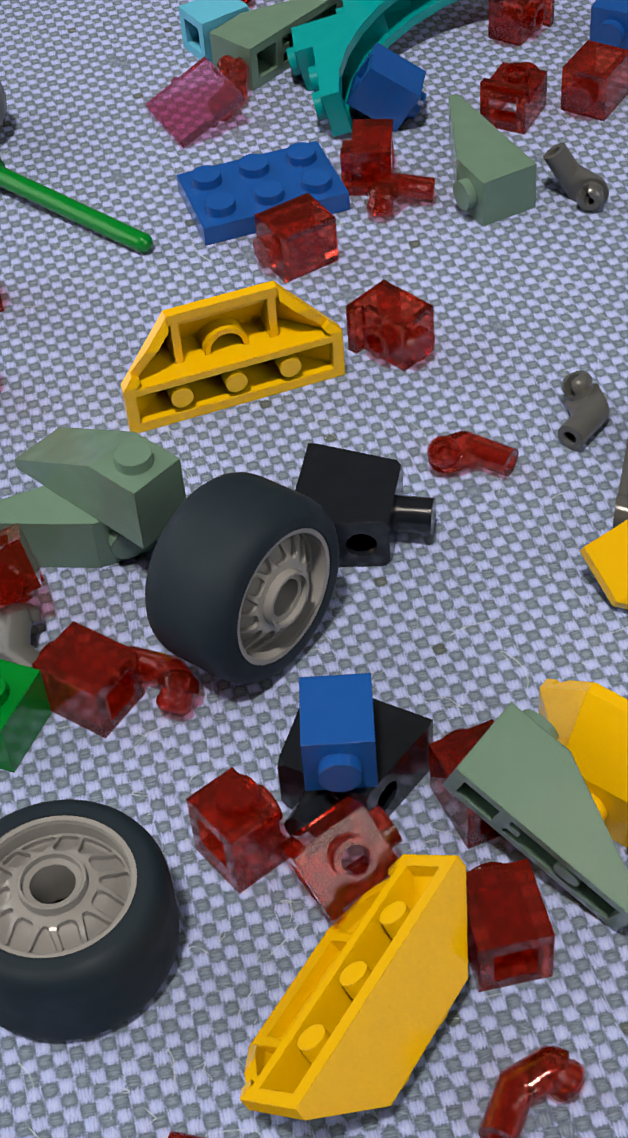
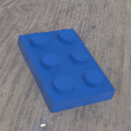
(230, 194)

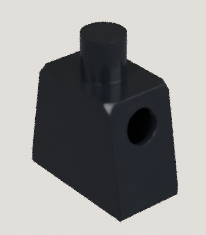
(364, 502)
(401, 758)

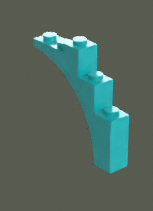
(336, 46)

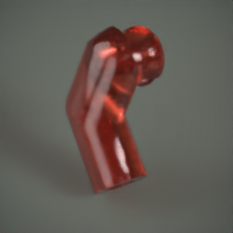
(468, 451)
(174, 677)
(524, 1082)

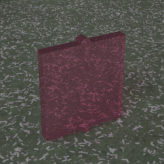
(194, 102)

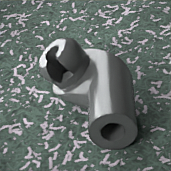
(577, 181)
(587, 409)
(17, 631)

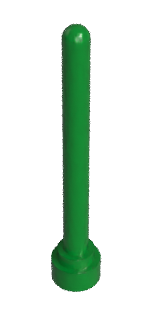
(75, 210)

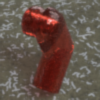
(238, 74)
(397, 187)

